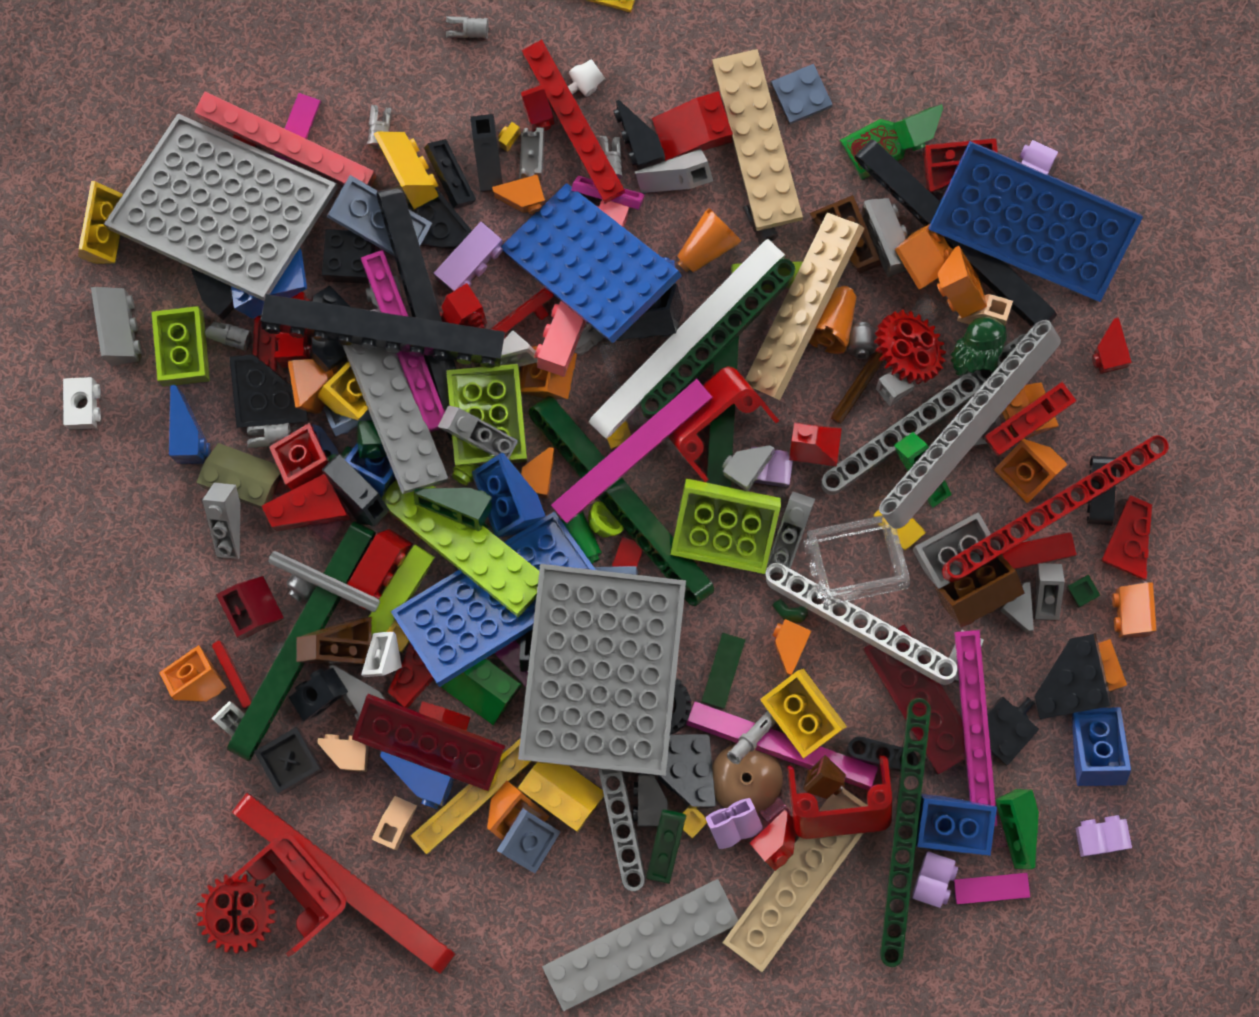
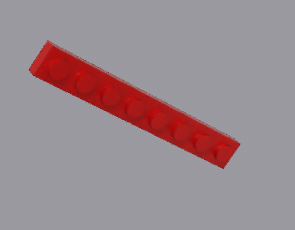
(573, 122)

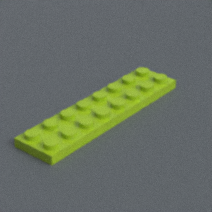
(473, 552)

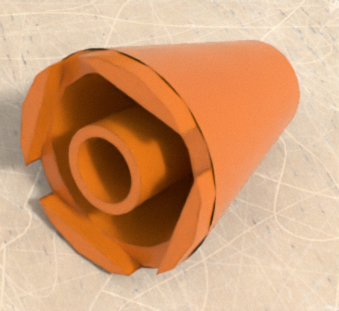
(707, 242)
(836, 321)

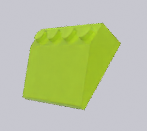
(493, 398)
(725, 526)

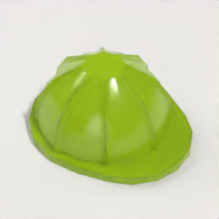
(602, 521)

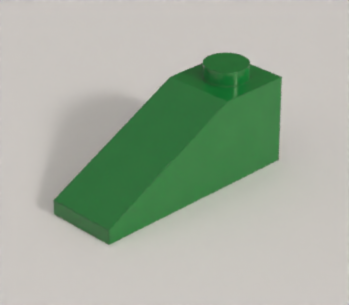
(909, 451)
(1020, 824)

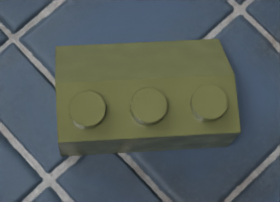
(253, 476)

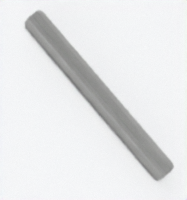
(324, 581)

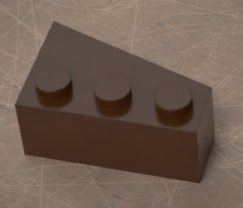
(864, 255)
(337, 645)

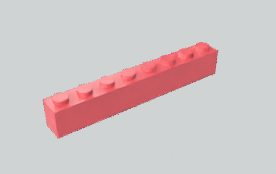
(281, 141)
(567, 326)

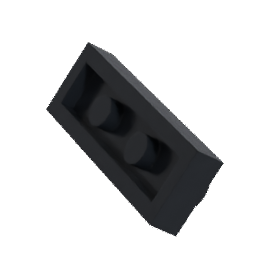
(449, 173)

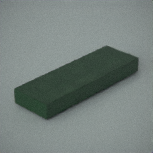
(723, 670)
(665, 846)

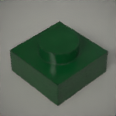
(1083, 591)

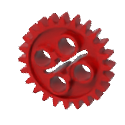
(910, 347)
(258, 912)

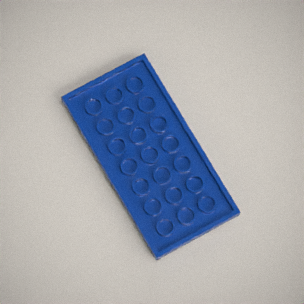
(1035, 221)
(590, 262)
(462, 624)

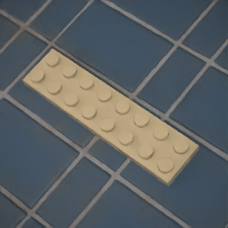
(757, 140)
(804, 305)
(791, 891)

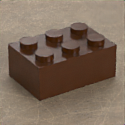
(981, 592)

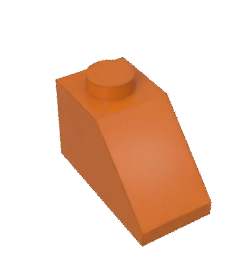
(521, 194)
(539, 472)
(790, 643)

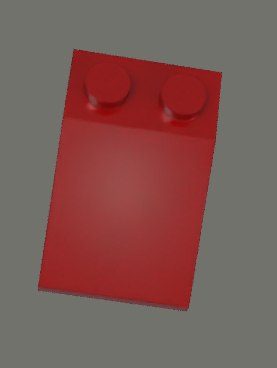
(693, 126)

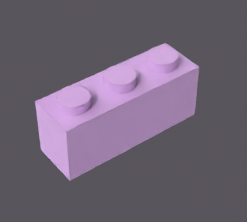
(469, 258)

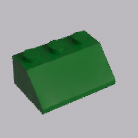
(484, 690)

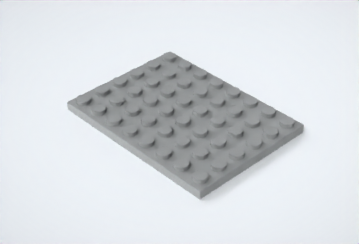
(221, 206)
(602, 670)

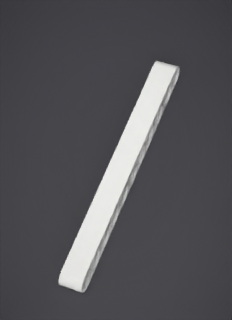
(630, 394)

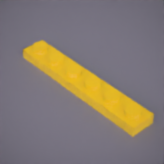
(467, 802)

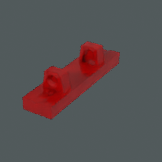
(533, 304)
(1030, 419)

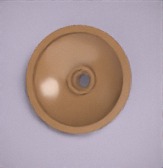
(764, 783)

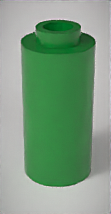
(584, 537)

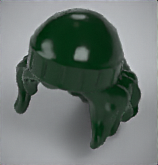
(979, 346)

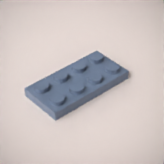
(360, 213)

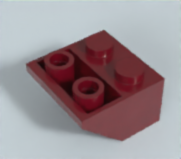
(250, 607)

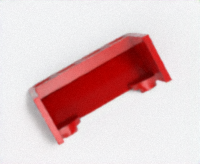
(726, 388)
(812, 823)
(303, 879)

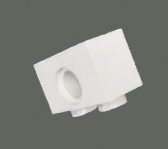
(75, 390)

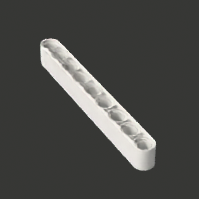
(868, 632)

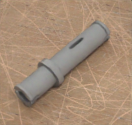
(749, 741)

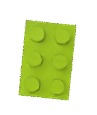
(180, 346)

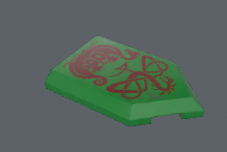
(880, 131)

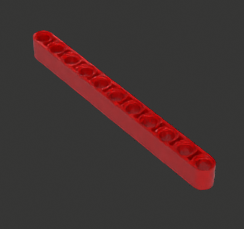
(1063, 500)
(354, 890)

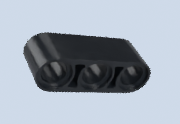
(1102, 507)
(871, 747)

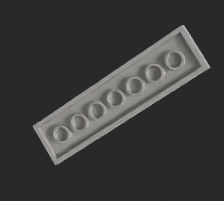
(396, 417)
(640, 944)

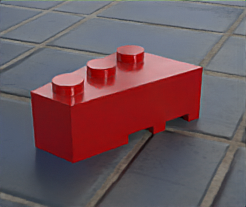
(943, 159)
(463, 308)
(290, 347)
(305, 506)
(380, 563)

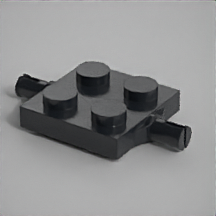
(1009, 729)

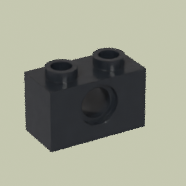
(318, 693)

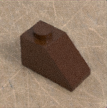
(824, 779)

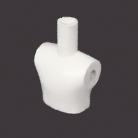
(585, 78)

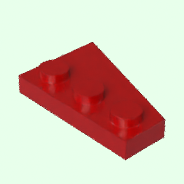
(1130, 539)
(410, 679)

